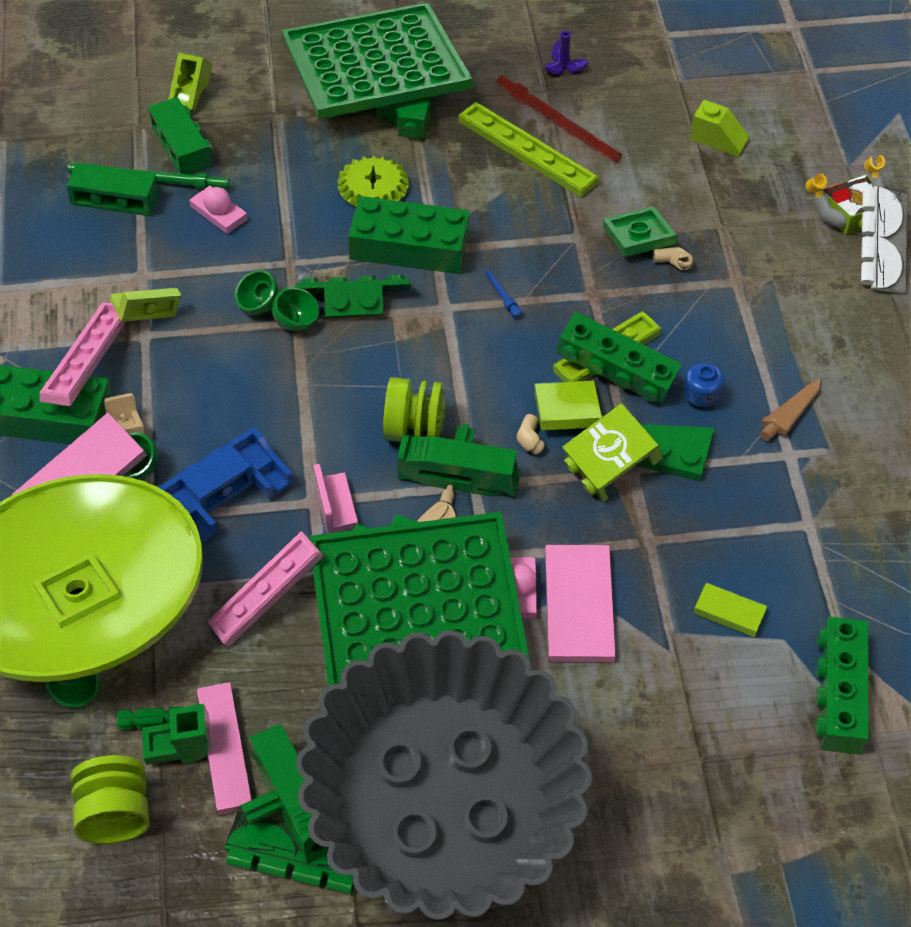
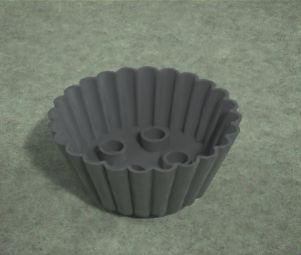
(443, 774)

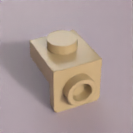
(124, 411)

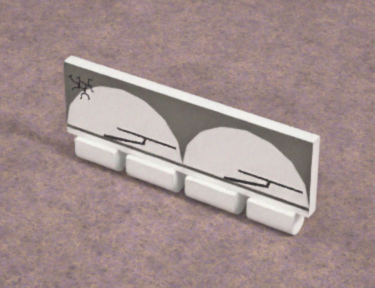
(885, 240)

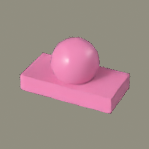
(218, 209)
(525, 582)

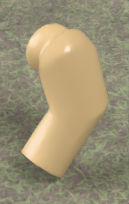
(676, 256)
(528, 437)

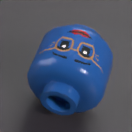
(703, 384)

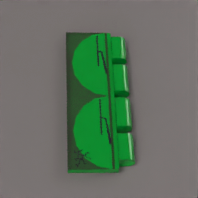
(277, 851)

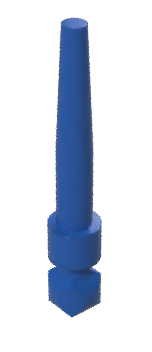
(509, 302)

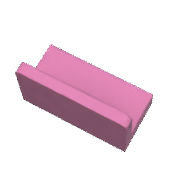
(335, 501)

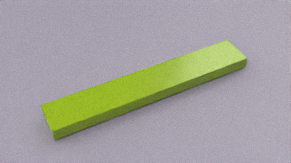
(528, 149)

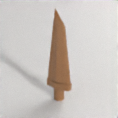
(787, 414)

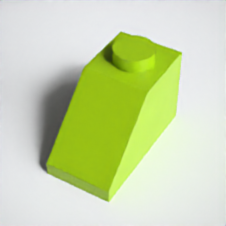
(718, 129)

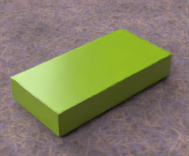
(730, 609)

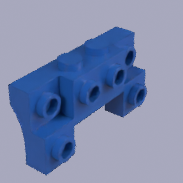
(226, 474)

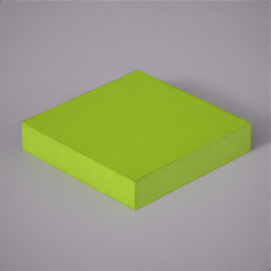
(567, 405)

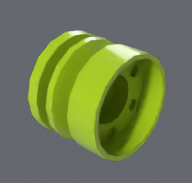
(412, 410)
(109, 799)

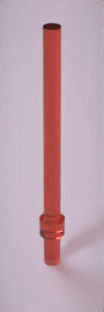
(521, 93)

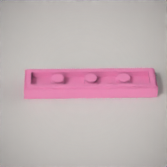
(265, 589)
(226, 751)

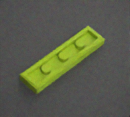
(639, 328)

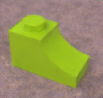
(190, 79)

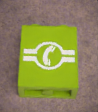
(609, 450)

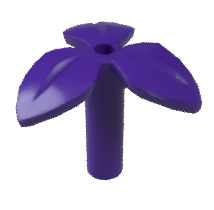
(561, 55)

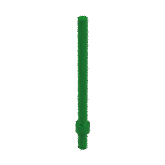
(200, 180)

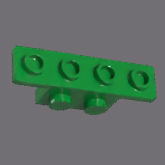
(354, 297)

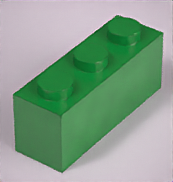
(180, 136)
(113, 189)

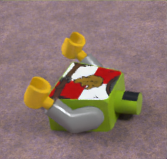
(842, 203)

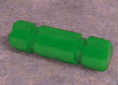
(142, 717)

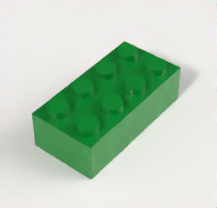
(409, 235)
(28, 418)

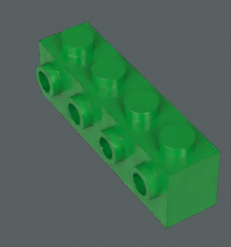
(618, 358)
(843, 686)

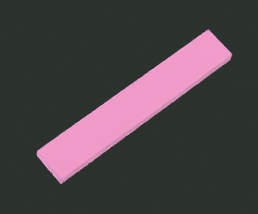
(82, 357)

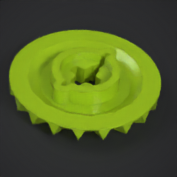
(390, 178)

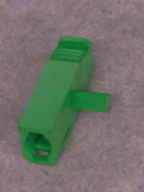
(459, 463)
(279, 772)

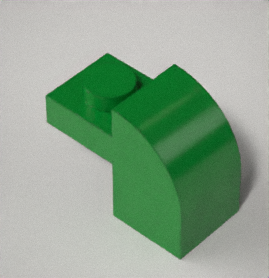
(183, 738)

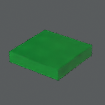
(639, 231)

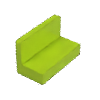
(146, 304)

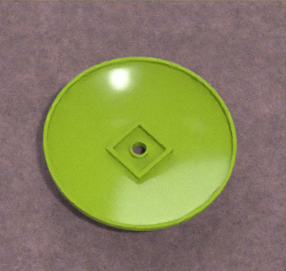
(116, 541)

